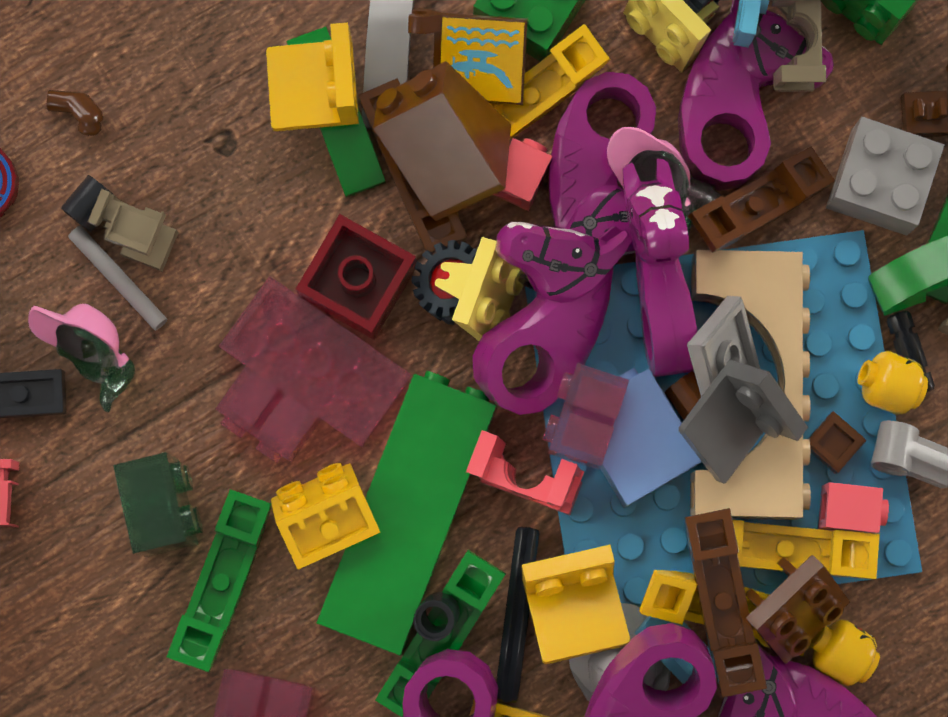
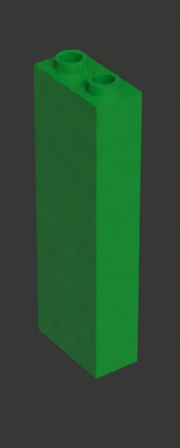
(414, 507)

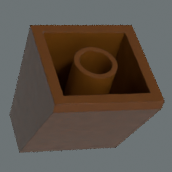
(444, 139)

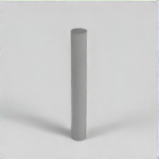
(117, 278)

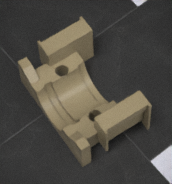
(804, 68)
(137, 230)

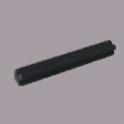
(516, 617)

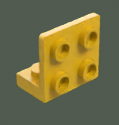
(313, 83)
(323, 514)
(575, 604)

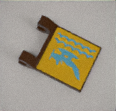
(480, 48)

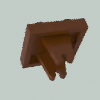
(797, 608)

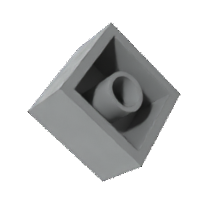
(885, 176)

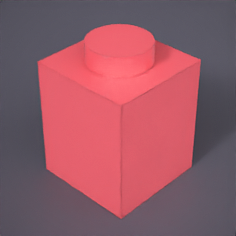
(525, 172)
(852, 508)

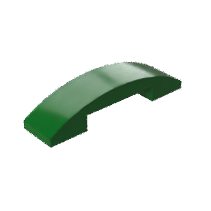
(348, 144)
(911, 276)
(220, 581)
(472, 588)

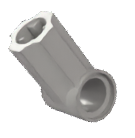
(904, 453)

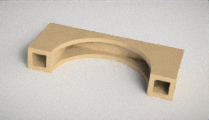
(772, 288)

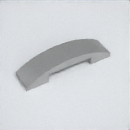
(387, 44)

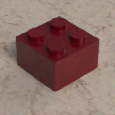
(356, 276)

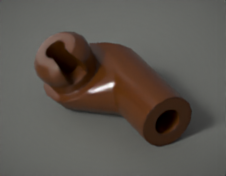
(80, 106)

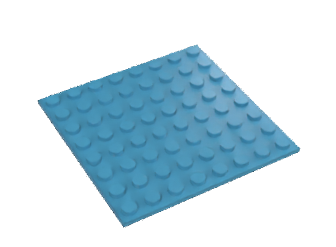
(839, 341)

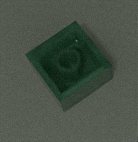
(157, 504)

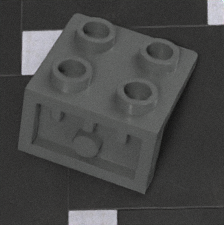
(734, 416)

